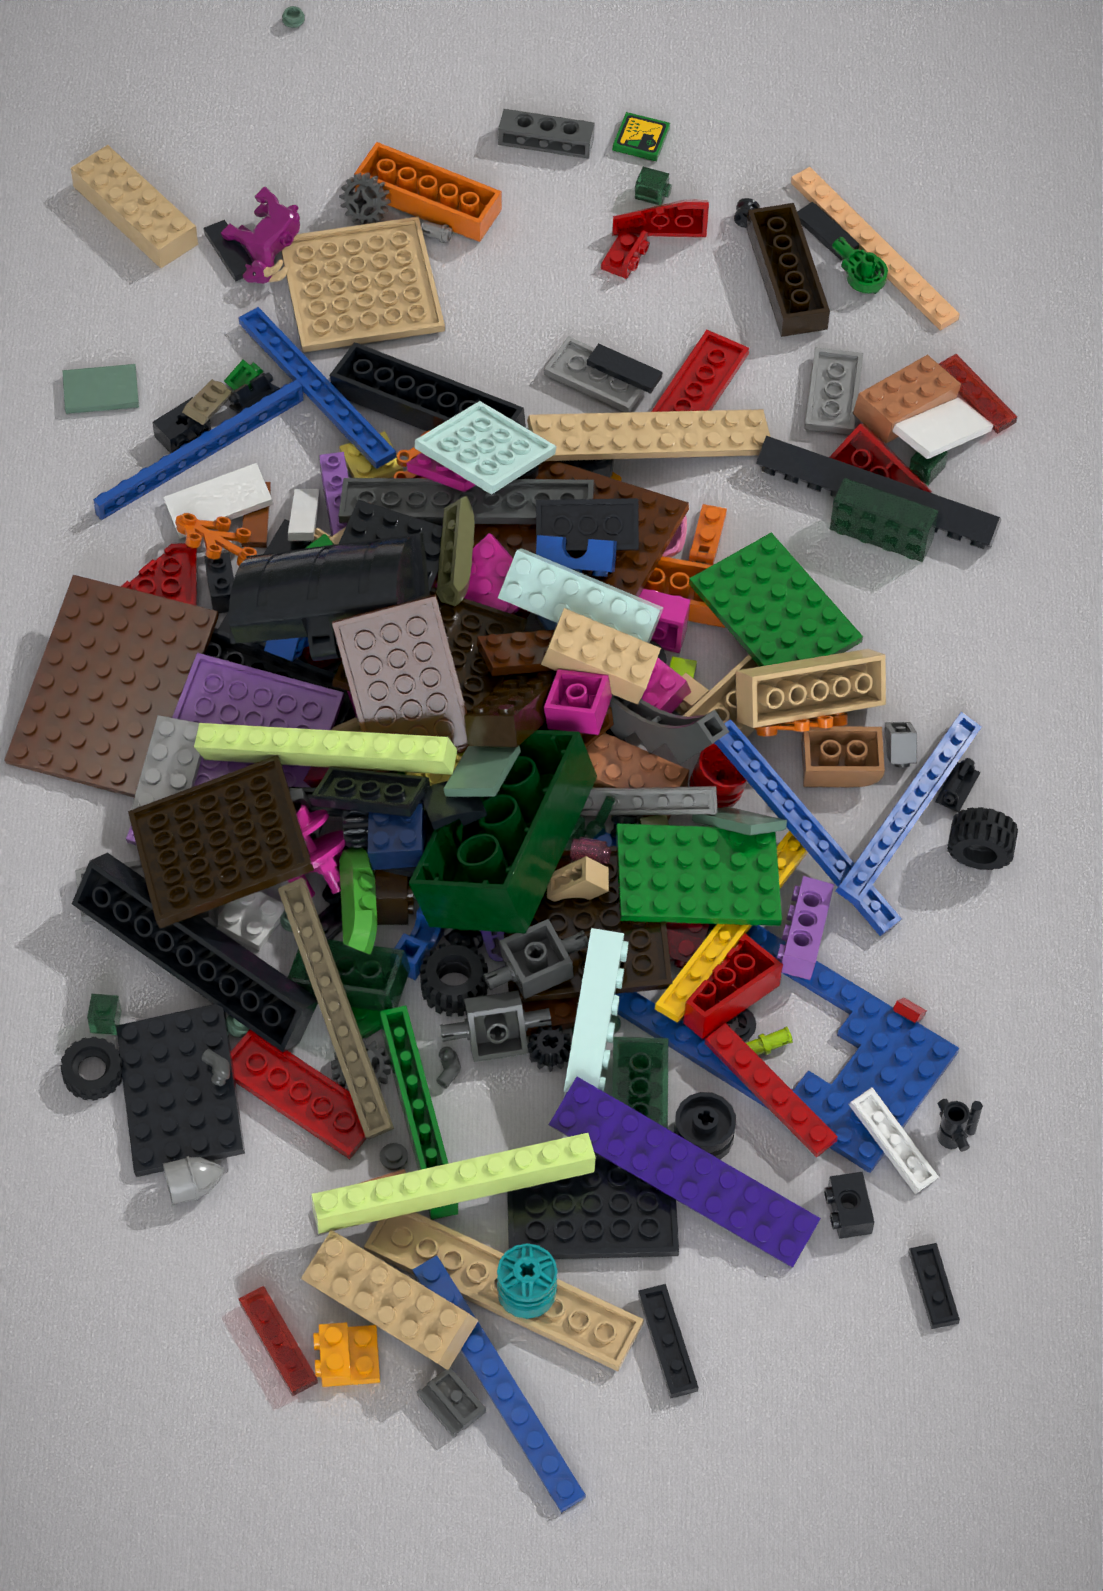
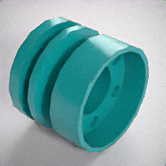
(527, 1295)

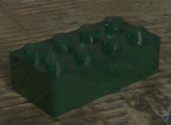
(883, 520)
(368, 980)
(642, 1075)

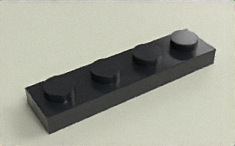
(668, 1341)

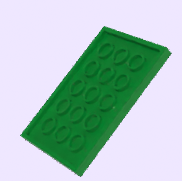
(774, 605)
(697, 875)

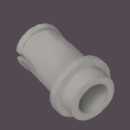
(437, 231)

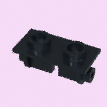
(245, 398)
(958, 785)

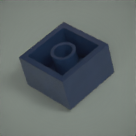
(396, 839)

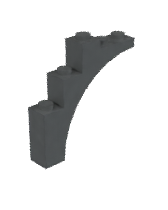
(654, 727)

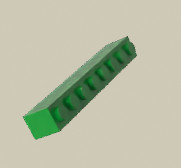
(414, 1096)

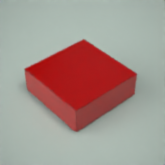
(909, 1010)

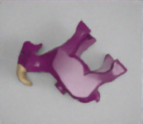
(267, 238)

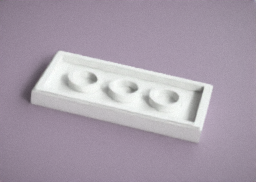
(942, 428)
(223, 496)

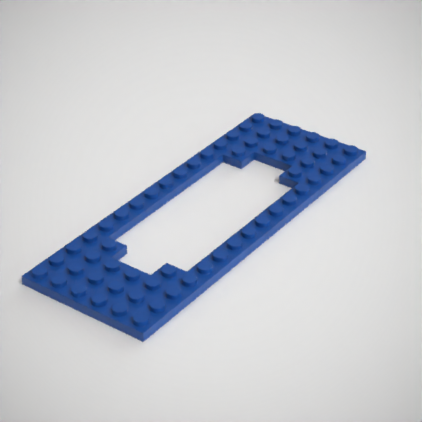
(892, 1054)

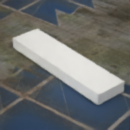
(303, 515)
(893, 1140)

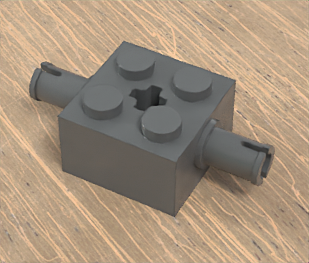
(536, 959)
(496, 1025)

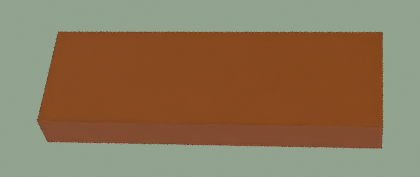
(257, 523)

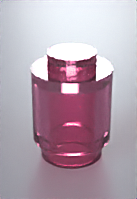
(592, 848)

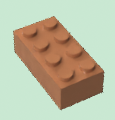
(905, 395)
(629, 766)

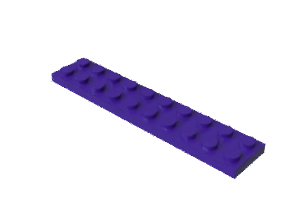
(686, 1172)

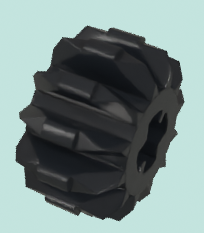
(355, 828)
(549, 1047)

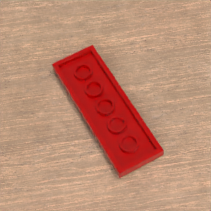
(703, 375)
(298, 1093)

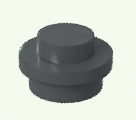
(393, 1156)

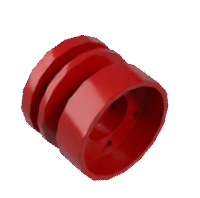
(716, 770)

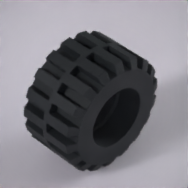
(982, 838)
(452, 960)

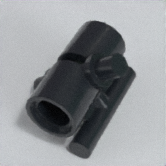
(957, 1123)

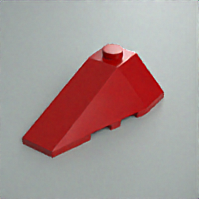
(672, 219)
(870, 453)

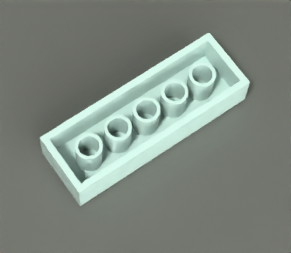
(550, 587)
(595, 1008)

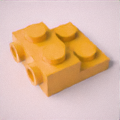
(347, 1354)

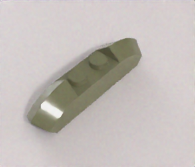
(456, 552)

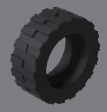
(91, 1088)

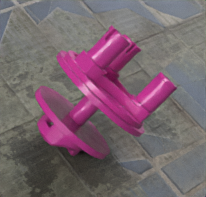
(324, 850)

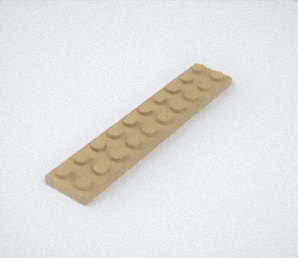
(652, 434)
(574, 1319)

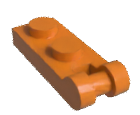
(708, 534)

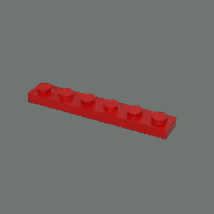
(771, 1090)

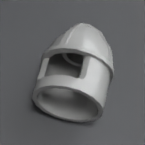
(191, 1178)

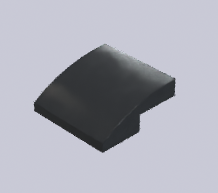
(445, 810)

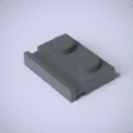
(451, 1401)

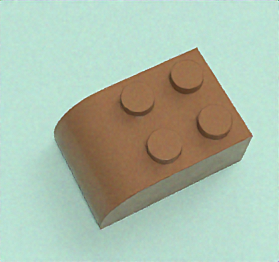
(842, 756)

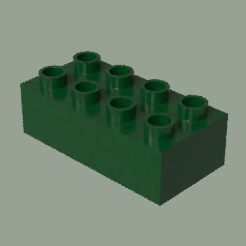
(501, 864)

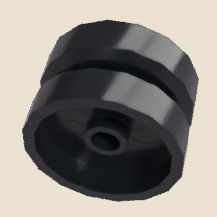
(707, 1122)

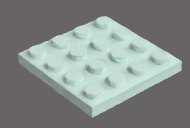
(485, 447)

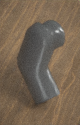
(219, 1065)
(450, 1065)

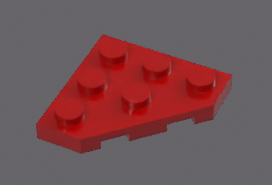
(170, 575)

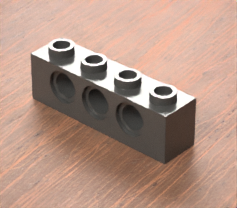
(546, 133)

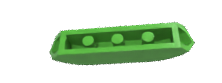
(358, 900)

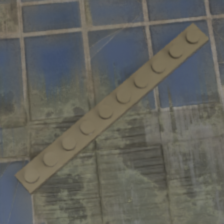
(335, 1009)

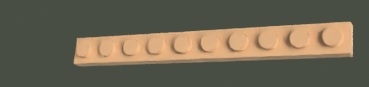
(900, 272)

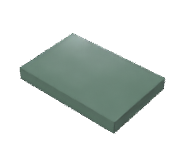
(100, 388)
(481, 771)
(741, 821)

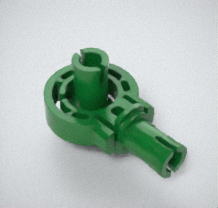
(861, 267)

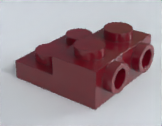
(685, 940)

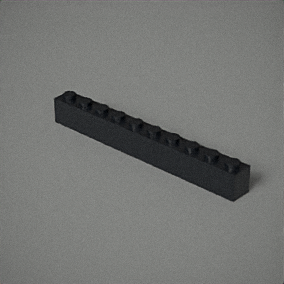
(828, 473)

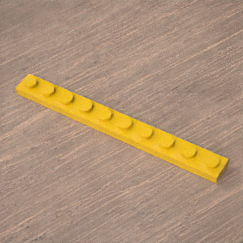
(720, 941)

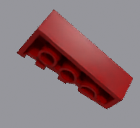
(734, 986)

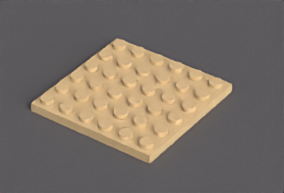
(362, 284)

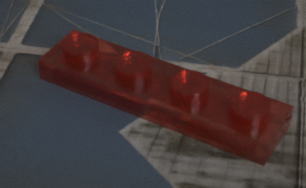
(979, 395)
(278, 1341)

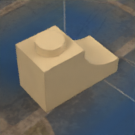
(579, 880)

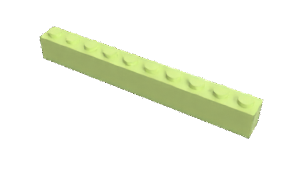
(327, 748)
(453, 1183)

